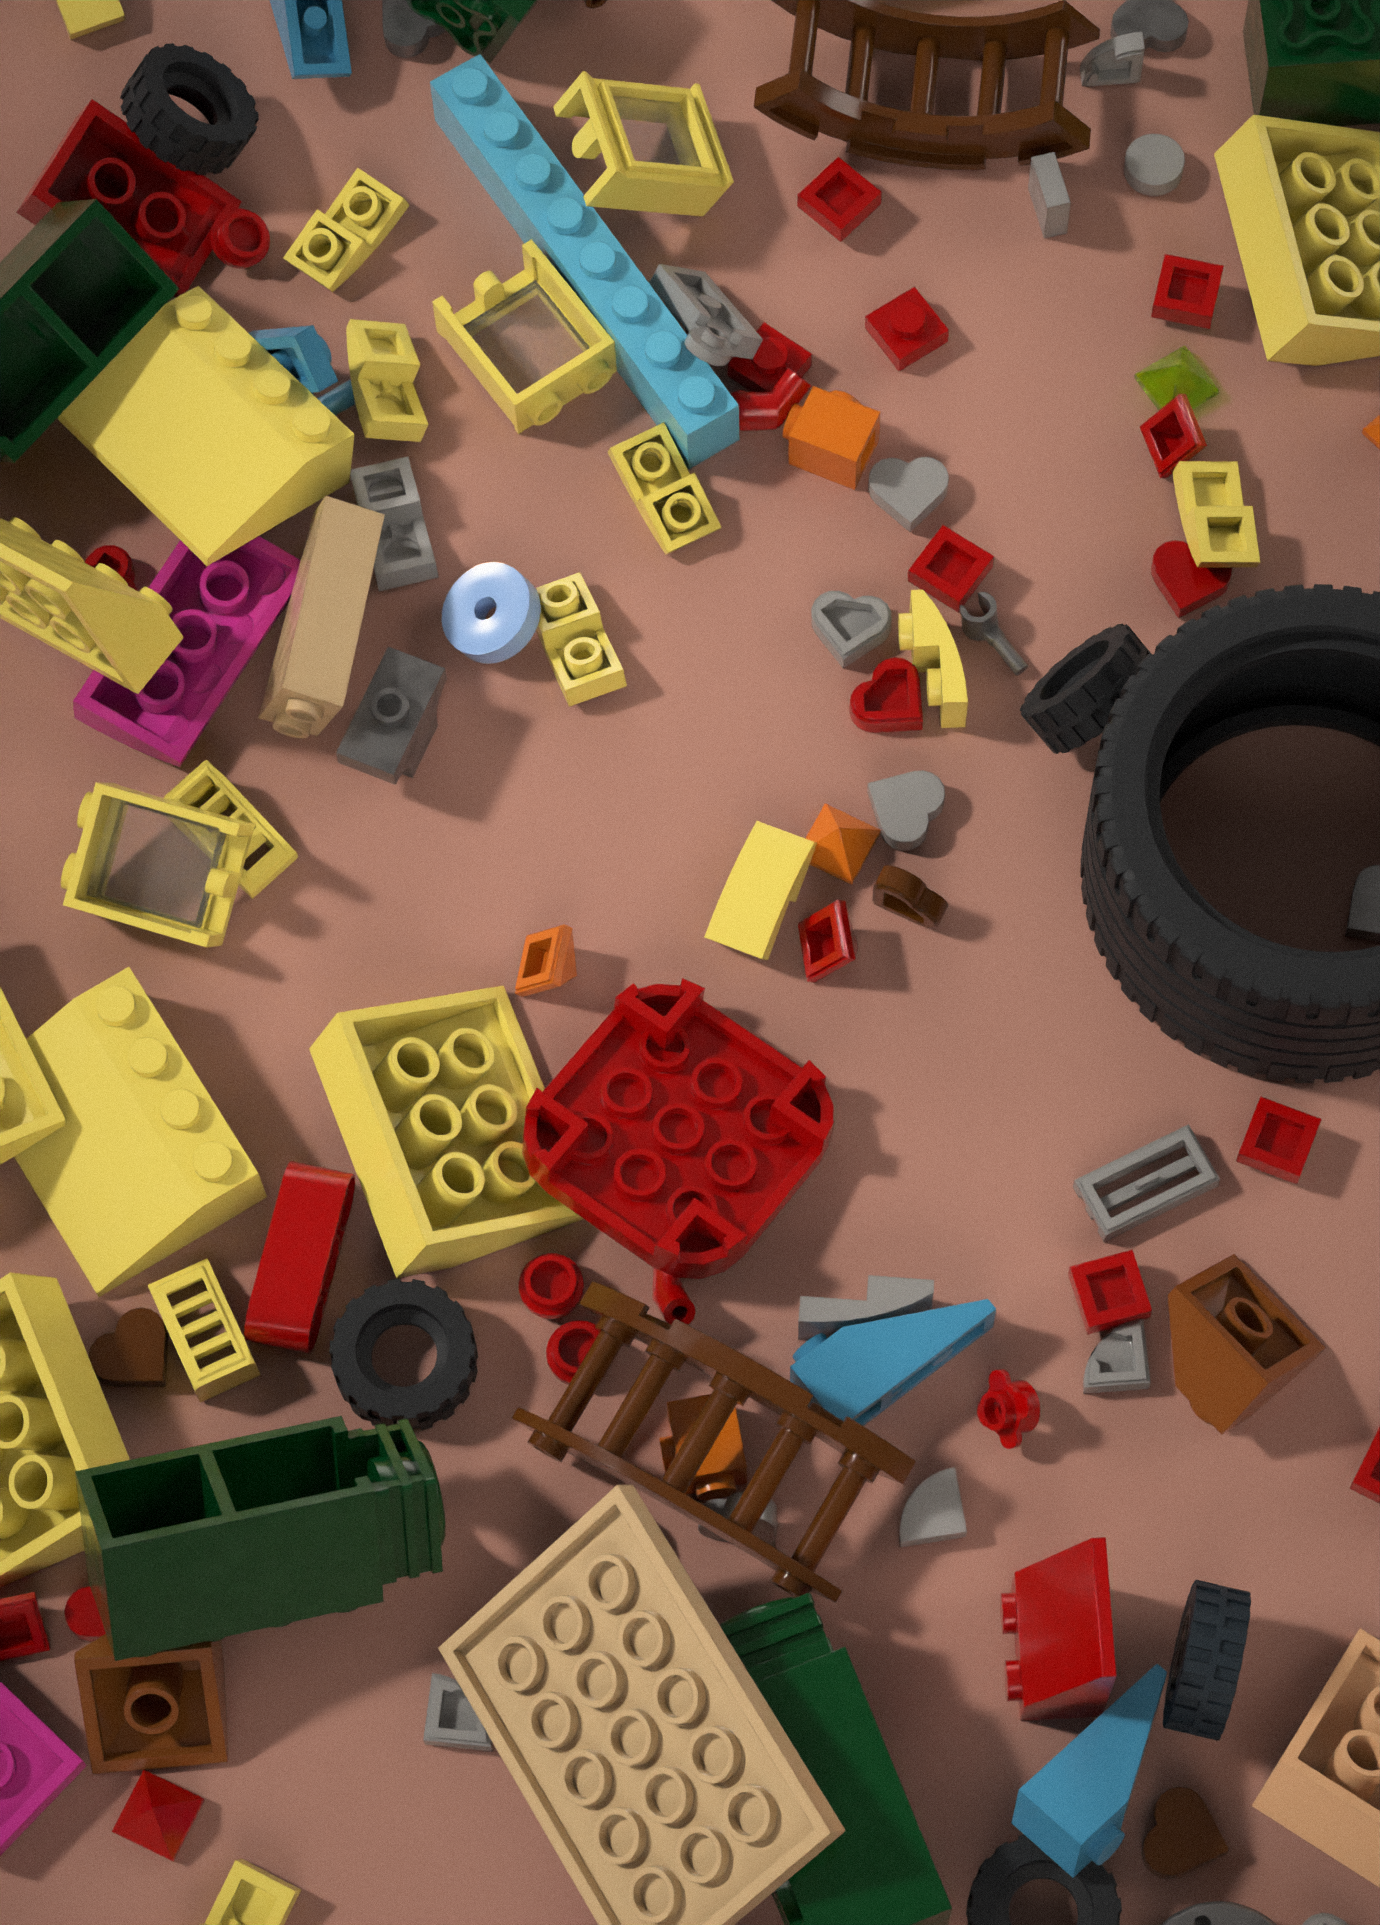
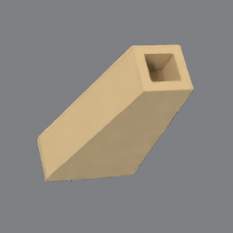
(322, 619)

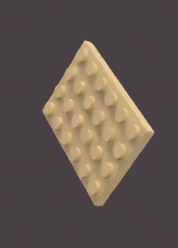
(638, 1729)

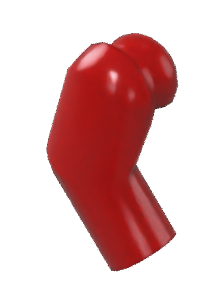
(770, 408)
(672, 1298)

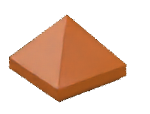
(841, 843)
(546, 961)

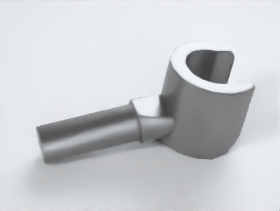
(987, 629)

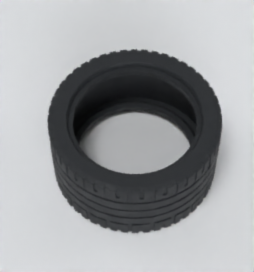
(1190, 968)

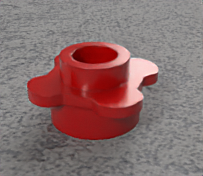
(1009, 1408)

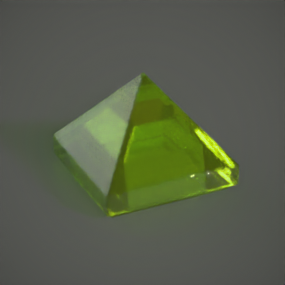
(1175, 375)

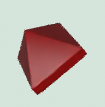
(1173, 435)
(827, 940)
(22, 1627)
(158, 1815)

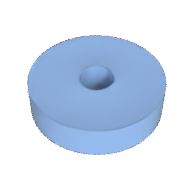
(509, 627)

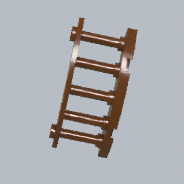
(918, 135)
(732, 1383)

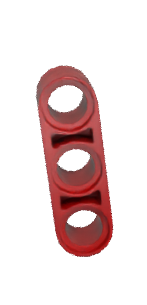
(299, 1257)

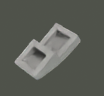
(404, 544)
(885, 1299)

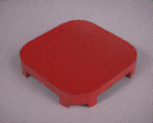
(677, 1131)

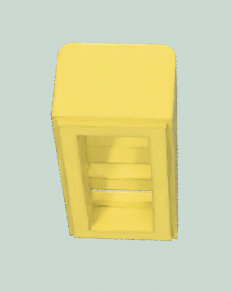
(208, 780)
(223, 1373)

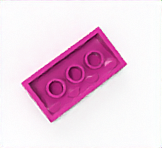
(223, 620)

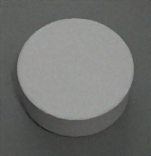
(1154, 164)

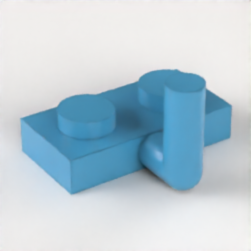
(309, 361)

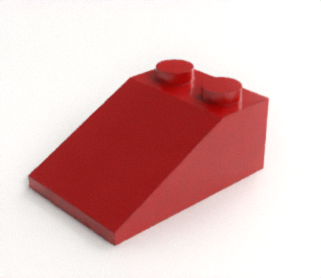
(151, 199)
(1061, 1634)

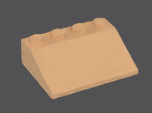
(1331, 1769)

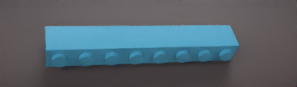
(551, 210)

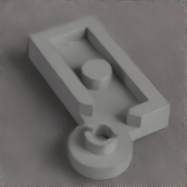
(713, 322)

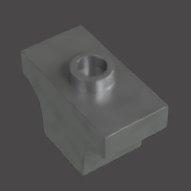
(394, 718)

